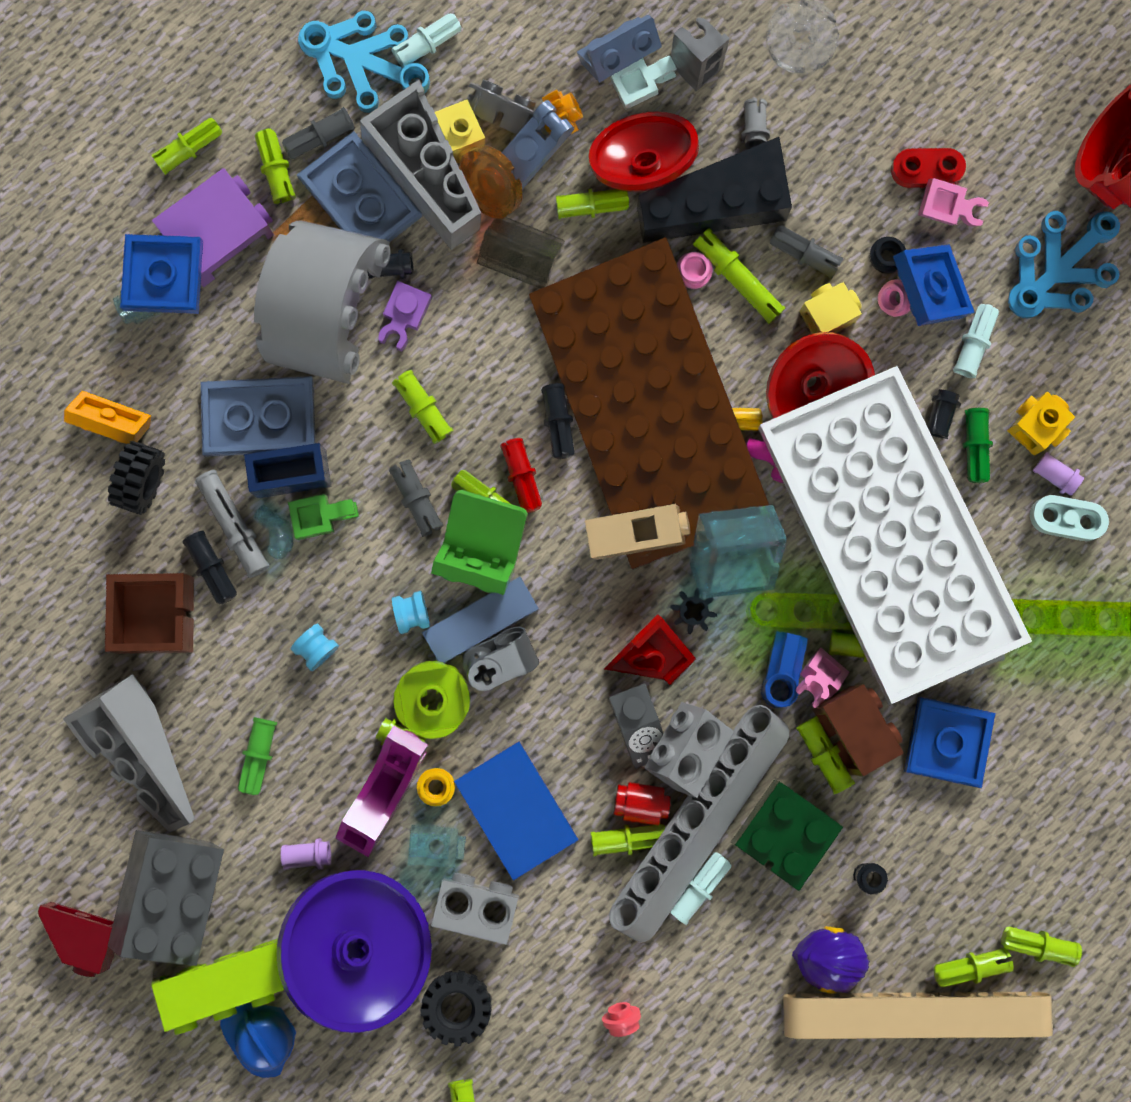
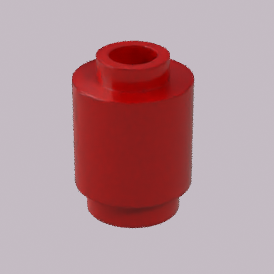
(641, 803)

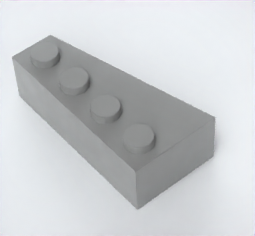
(421, 161)

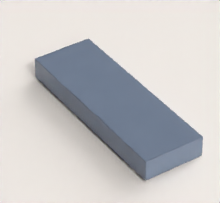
(480, 621)

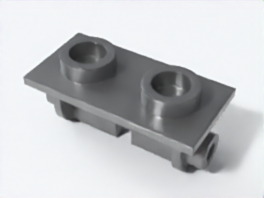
(490, 101)

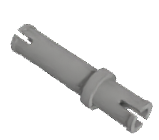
(238, 535)

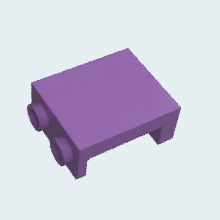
(218, 215)

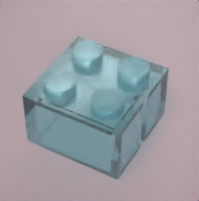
(737, 551)

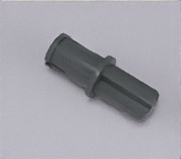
(318, 133)
(805, 251)

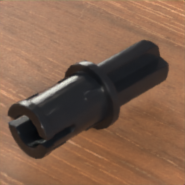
(558, 420)
(210, 567)

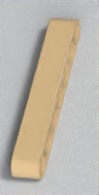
(918, 1016)

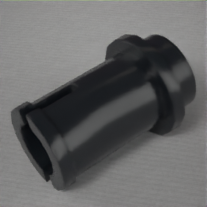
(399, 264)
(942, 413)
(879, 879)

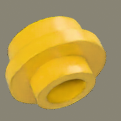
(423, 787)

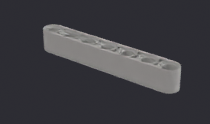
(697, 841)

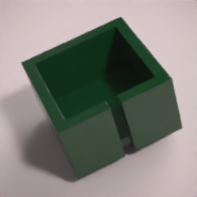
(787, 833)

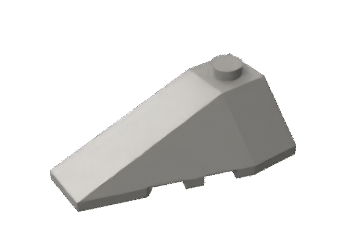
(129, 734)

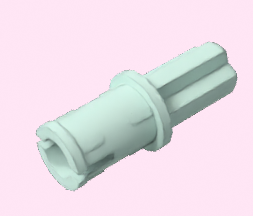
(426, 40)
(976, 341)
(701, 887)

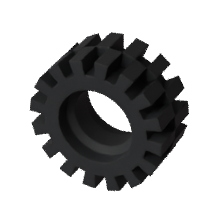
(136, 477)
(450, 1031)

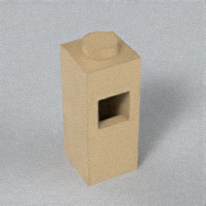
(637, 531)

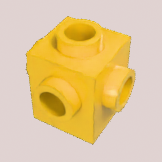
(1042, 422)

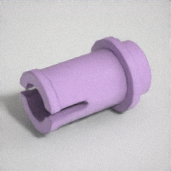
(1058, 474)
(306, 855)

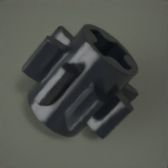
(704, 613)

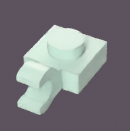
(639, 82)

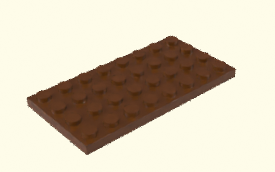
(647, 391)

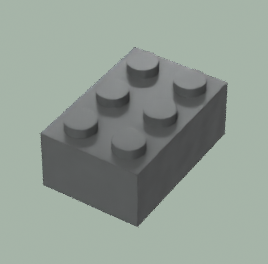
(165, 898)

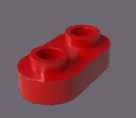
(928, 166)

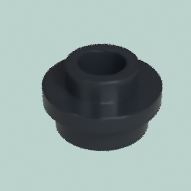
(885, 243)

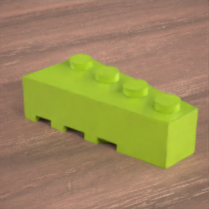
(218, 987)

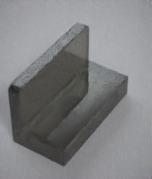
(519, 251)

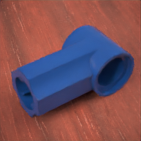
(784, 665)

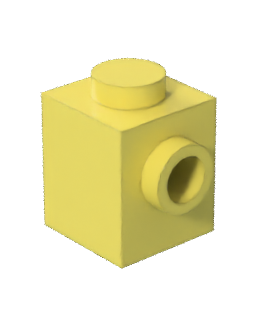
(460, 128)
(831, 309)

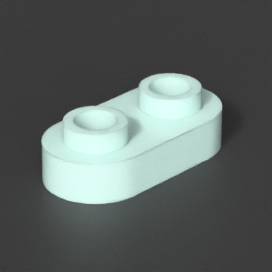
(1067, 518)

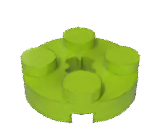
(450, 711)

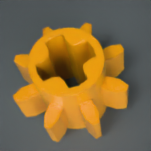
(566, 107)

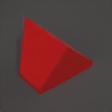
(654, 653)

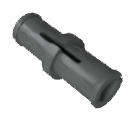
(416, 497)

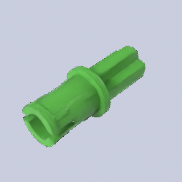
(256, 756)

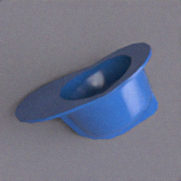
(260, 1038)

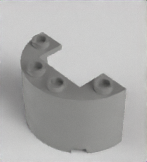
(312, 295)

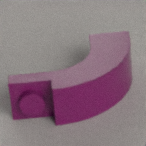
(383, 791)

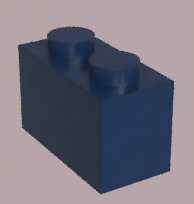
(287, 470)

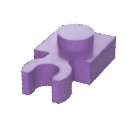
(405, 310)

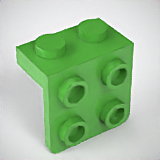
(480, 542)

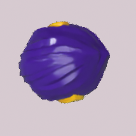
(831, 960)

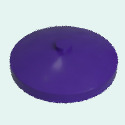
(354, 951)

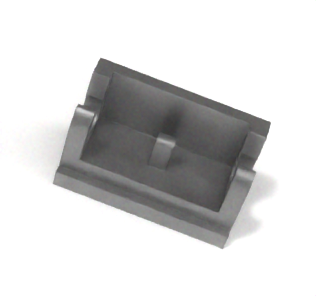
(699, 58)

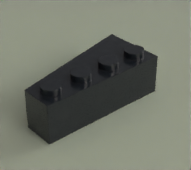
(722, 196)

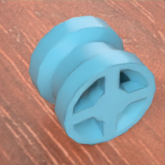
(410, 612)
(314, 647)

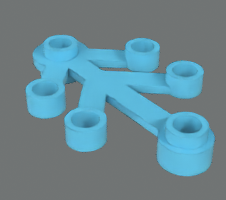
(358, 56)

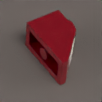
(78, 938)

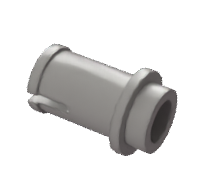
(755, 123)

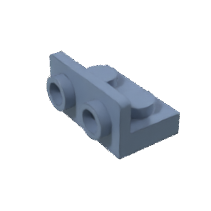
(620, 48)

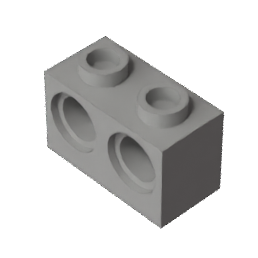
(689, 749)
(473, 919)

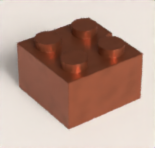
(149, 613)
(863, 733)

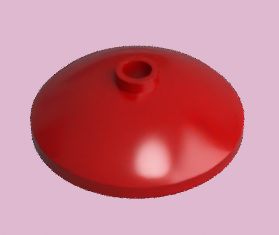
(644, 151)
(829, 357)

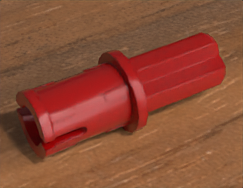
(521, 474)

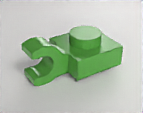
(315, 515)

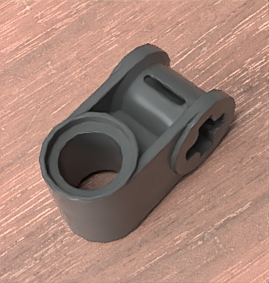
(504, 657)

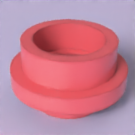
(622, 1019)

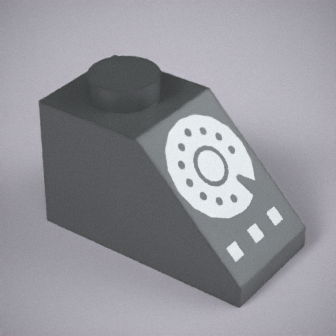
(637, 723)

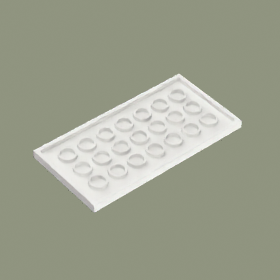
(894, 535)

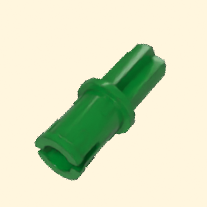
(977, 445)

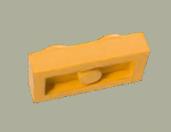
(107, 418)

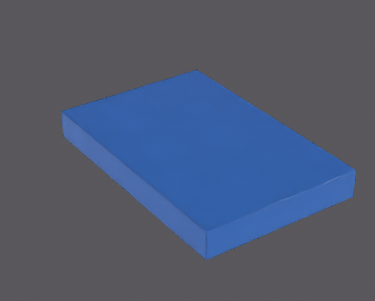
(516, 810)

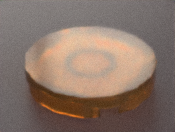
(492, 181)

